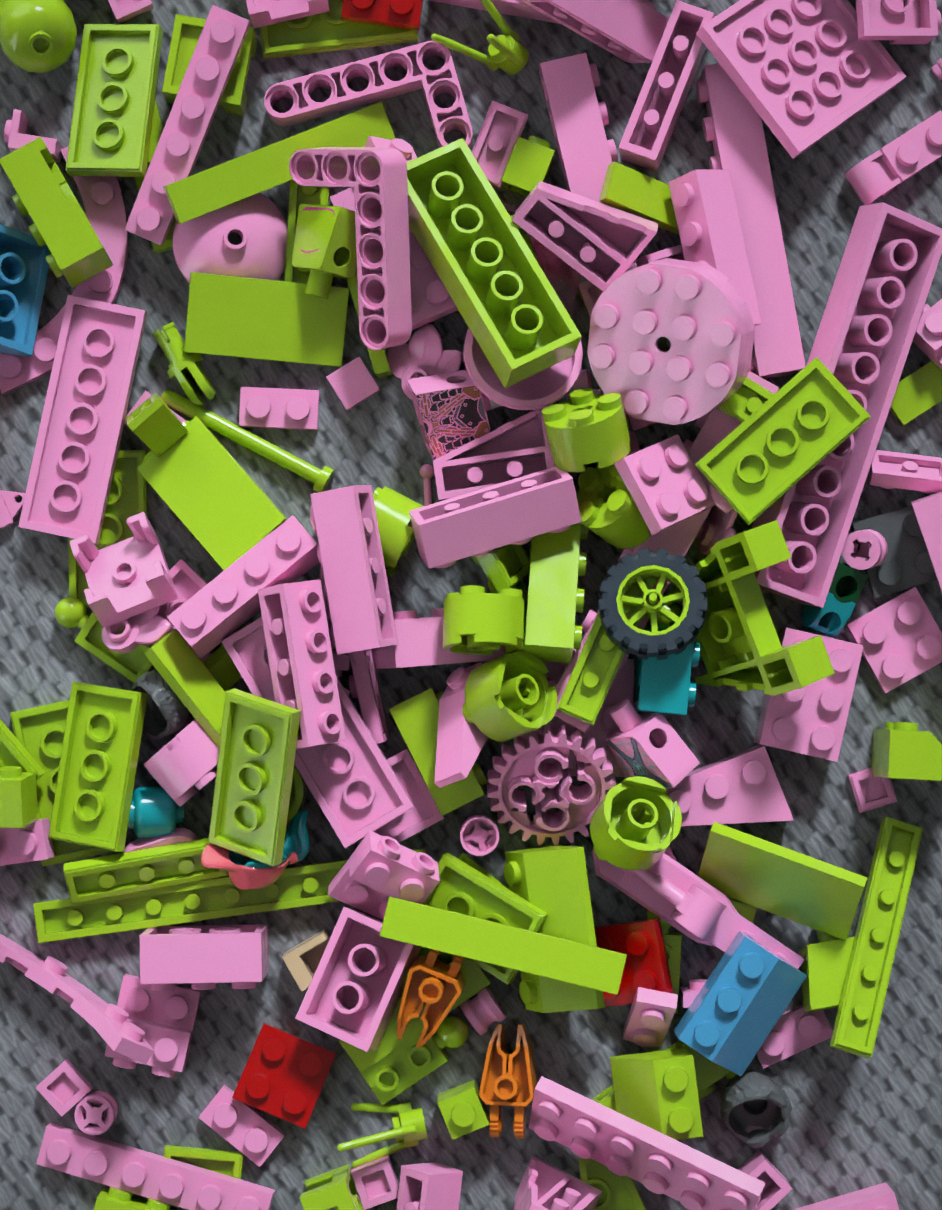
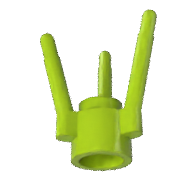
(503, 50)
(408, 1130)

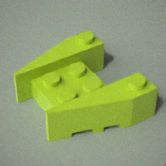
(738, 633)

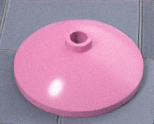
(204, 246)
(529, 394)

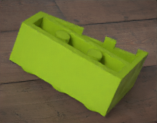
(55, 213)

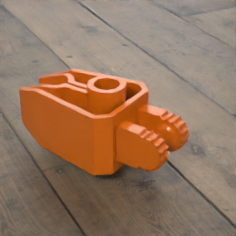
(433, 984)
(508, 1079)

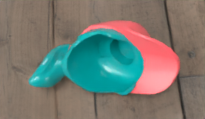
(252, 874)

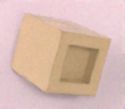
(305, 958)

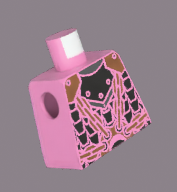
(449, 410)

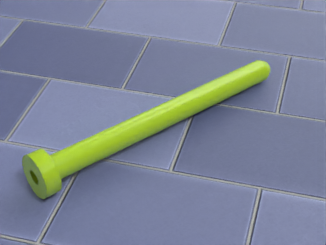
(251, 441)

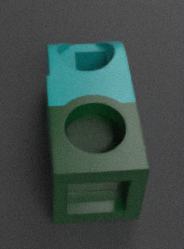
(839, 604)

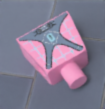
(648, 746)

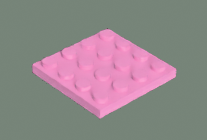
(800, 64)

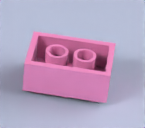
(814, 716)
(204, 956)
(357, 981)

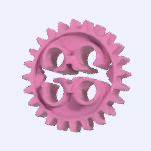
(524, 767)

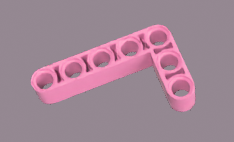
(379, 88)
(380, 233)

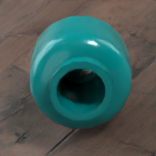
(153, 813)

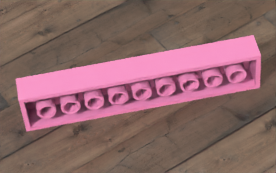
(865, 347)

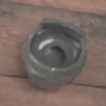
(169, 711)
(755, 1102)

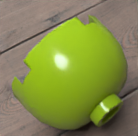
(37, 34)

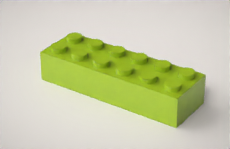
(487, 265)

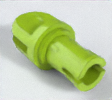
(182, 362)

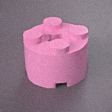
(185, 762)

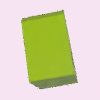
(156, 425)

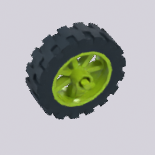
(667, 568)

